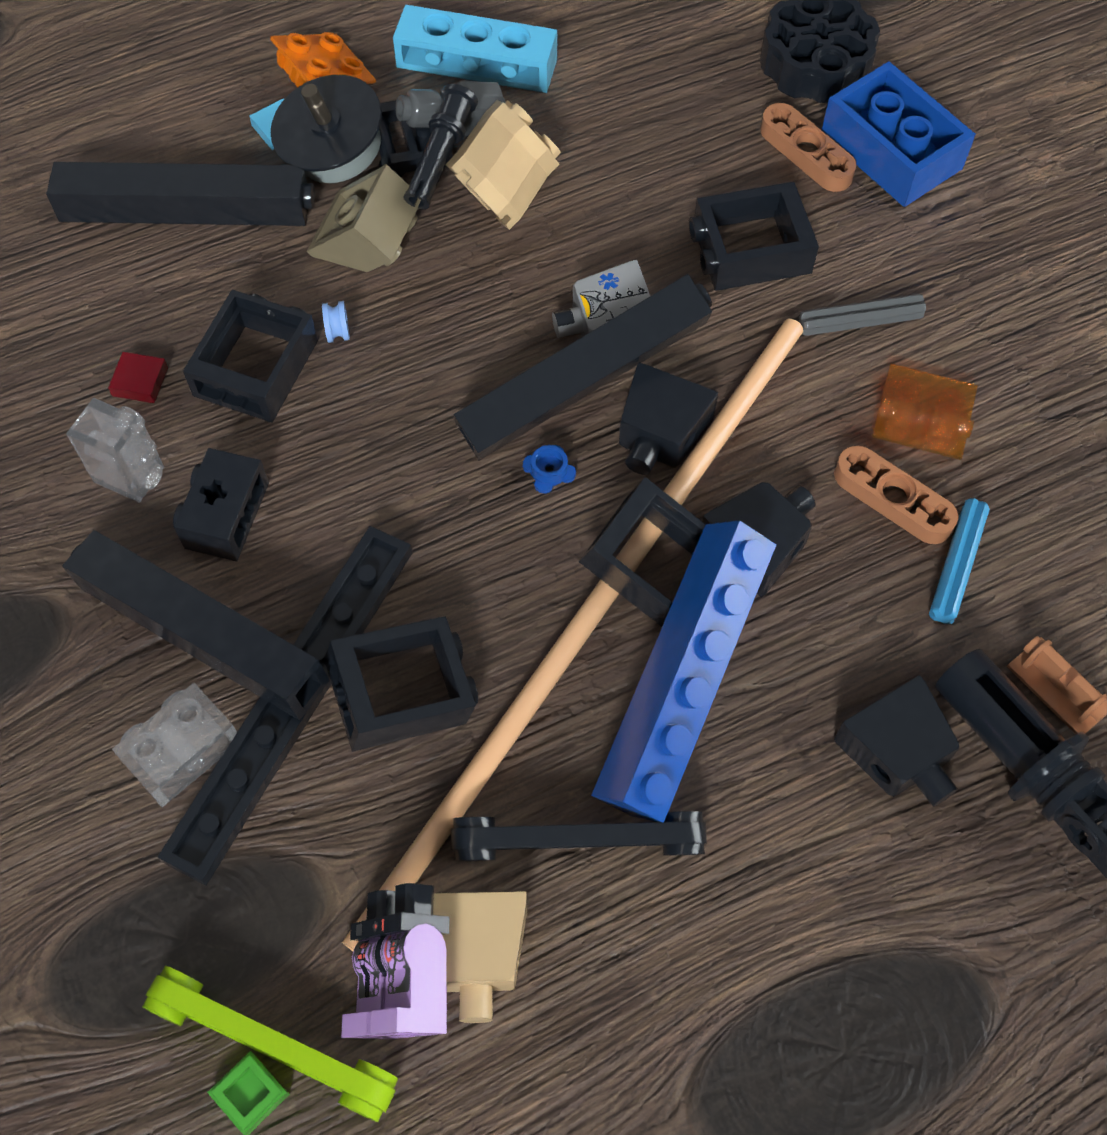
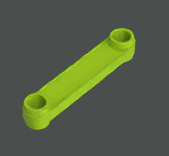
(363, 1088)

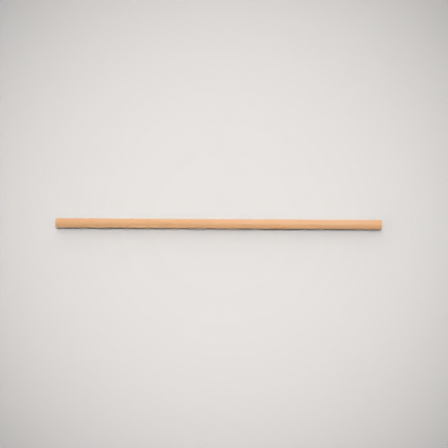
(582, 624)

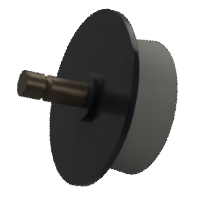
(329, 128)

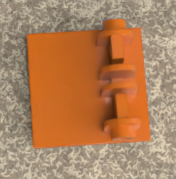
(317, 56)

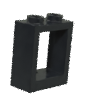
(762, 264)
(238, 391)
(665, 514)
(351, 694)

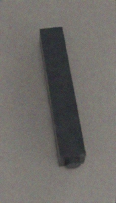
(180, 193)
(584, 366)
(198, 624)

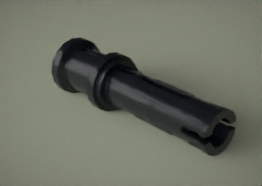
(446, 130)

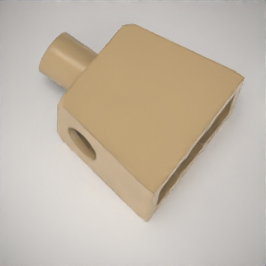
(482, 947)

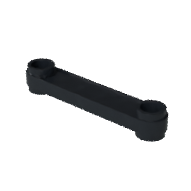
(479, 838)

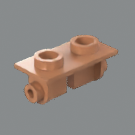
(1059, 685)

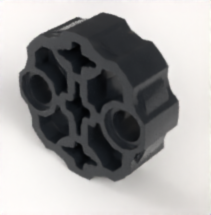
(818, 46)

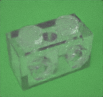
(116, 449)
(176, 743)

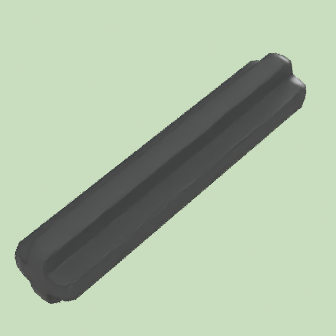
(862, 314)

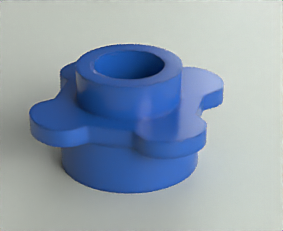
(553, 457)

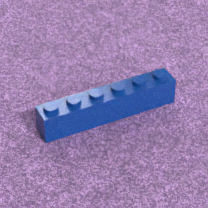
(684, 671)

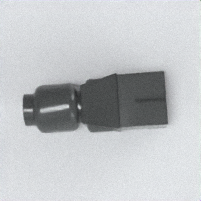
(421, 104)

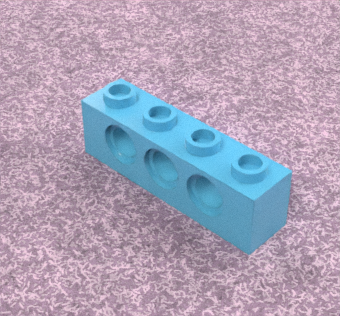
(475, 48)

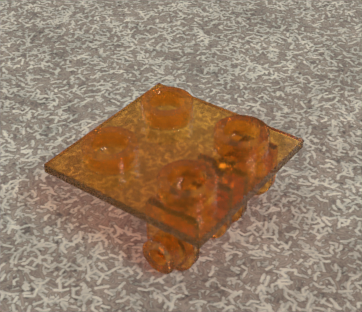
(925, 411)

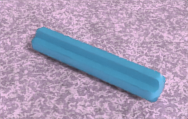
(959, 561)

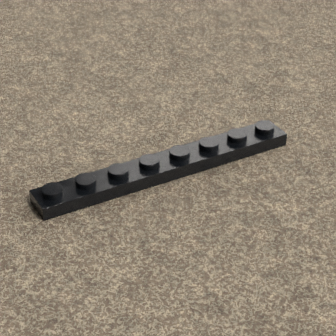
(269, 732)

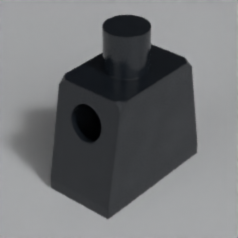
(663, 418)
(774, 517)
(903, 742)

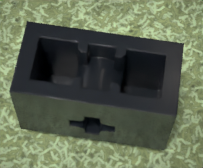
(221, 504)

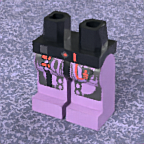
(399, 966)

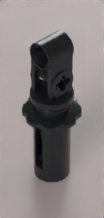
(1033, 752)

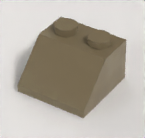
(366, 222)

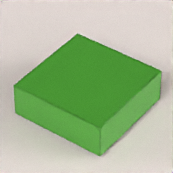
(248, 1093)

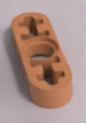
(792, 123)
(899, 513)

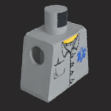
(601, 299)

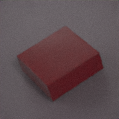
(138, 377)

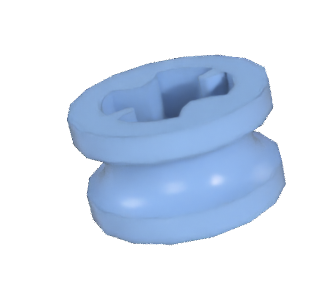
(335, 321)

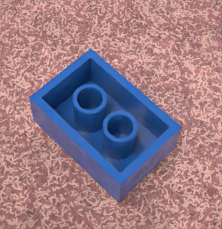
(897, 133)

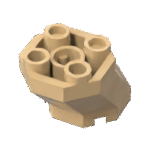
(505, 161)

